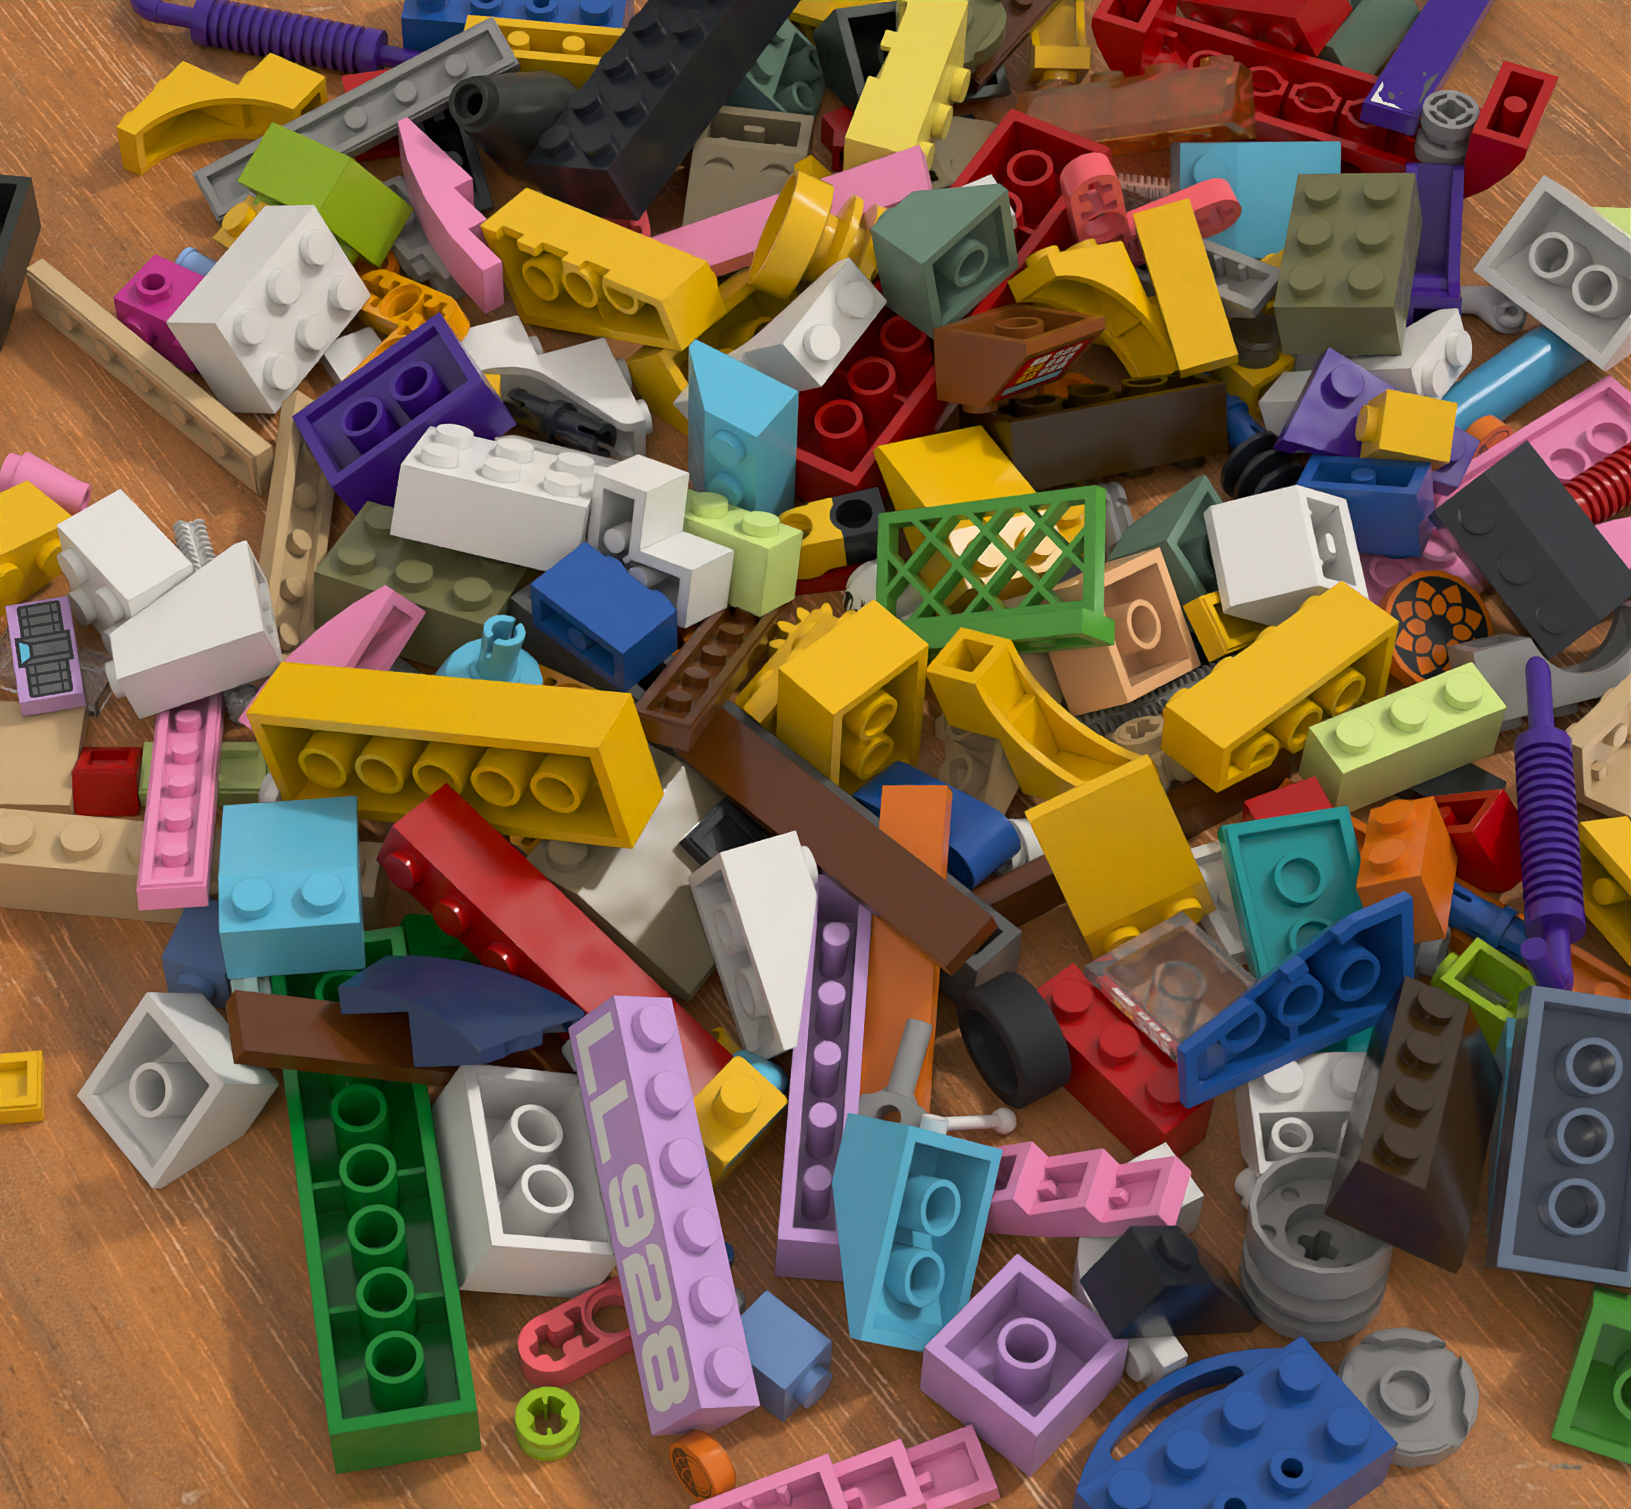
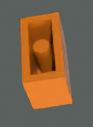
(1411, 853)

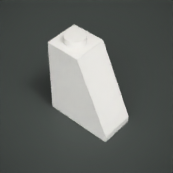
(198, 637)

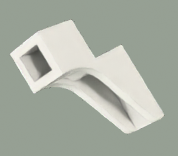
(812, 332)
(1430, 362)
(577, 374)

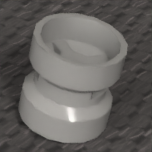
(1447, 121)

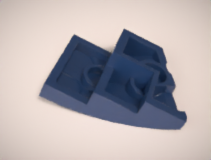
(458, 1008)

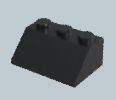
(1534, 551)

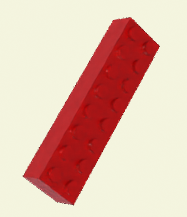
(888, 377)

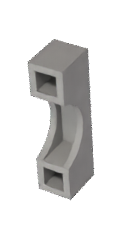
(1504, 659)

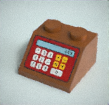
(1009, 353)

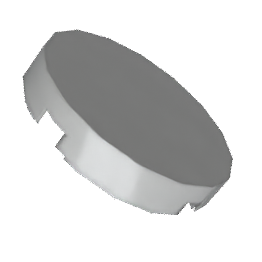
(1414, 1392)

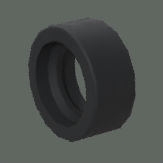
(1014, 1039)

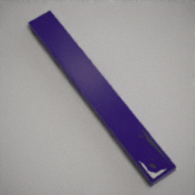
(1423, 63)

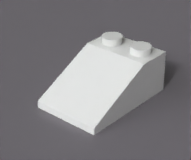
(760, 926)

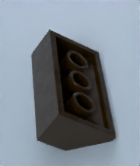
(1418, 1127)

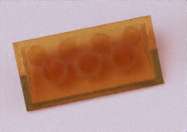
(1151, 108)

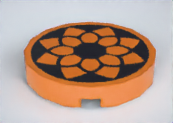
(1432, 614)

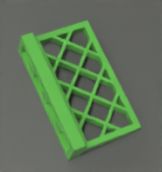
(1030, 625)

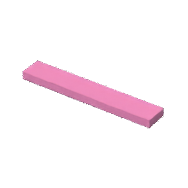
(732, 236)
(181, 806)

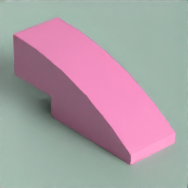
(361, 636)

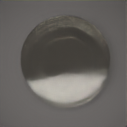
(1256, 341)

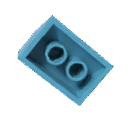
(740, 432)

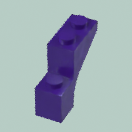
(1439, 250)

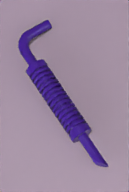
(280, 33)
(1548, 837)

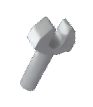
(903, 1078)

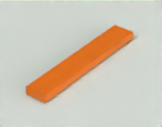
(900, 977)

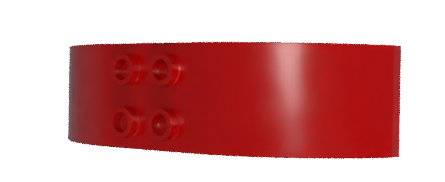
(1319, 100)

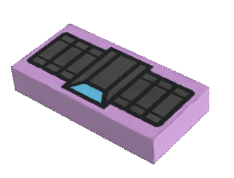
(45, 656)

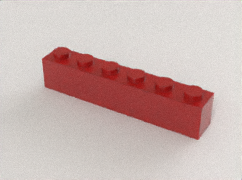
(519, 919)

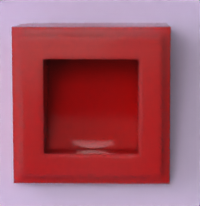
(107, 781)

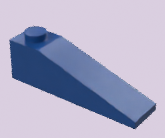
(1304, 1003)

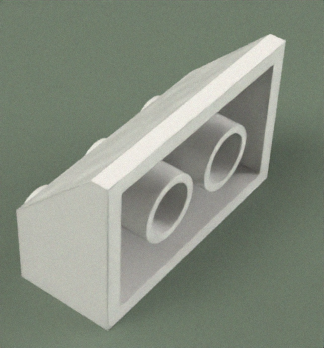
(1567, 271)

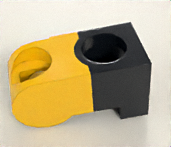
(836, 531)

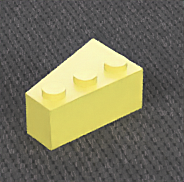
(915, 86)

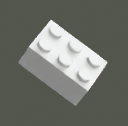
(269, 309)
(494, 497)
(521, 1183)

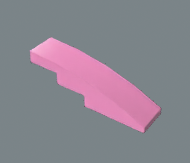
(447, 214)
(1082, 1193)
(931, 1475)

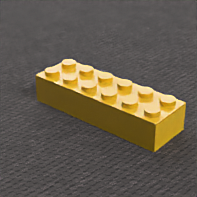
(517, 752)

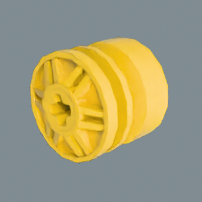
(806, 239)

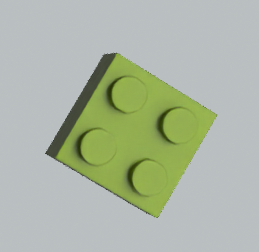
(351, 200)

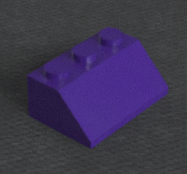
(384, 408)

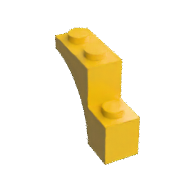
(1059, 45)
(203, 108)
(1105, 284)
(994, 694)

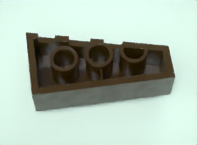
(1109, 431)

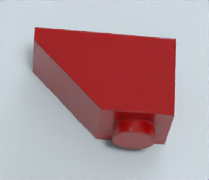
(1484, 837)

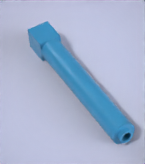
(1513, 376)

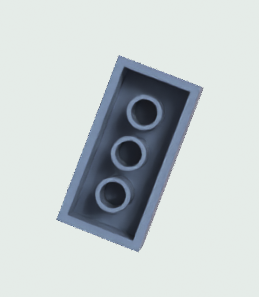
(1566, 1142)

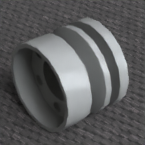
(1303, 1266)

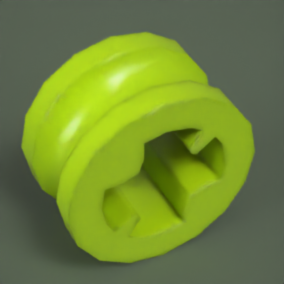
(546, 1401)

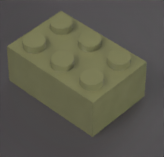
(1348, 264)
(448, 584)

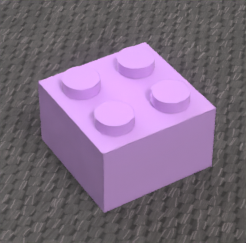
(1023, 1364)

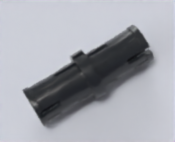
(560, 423)

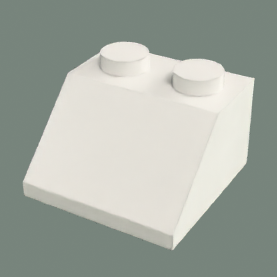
(173, 1087)

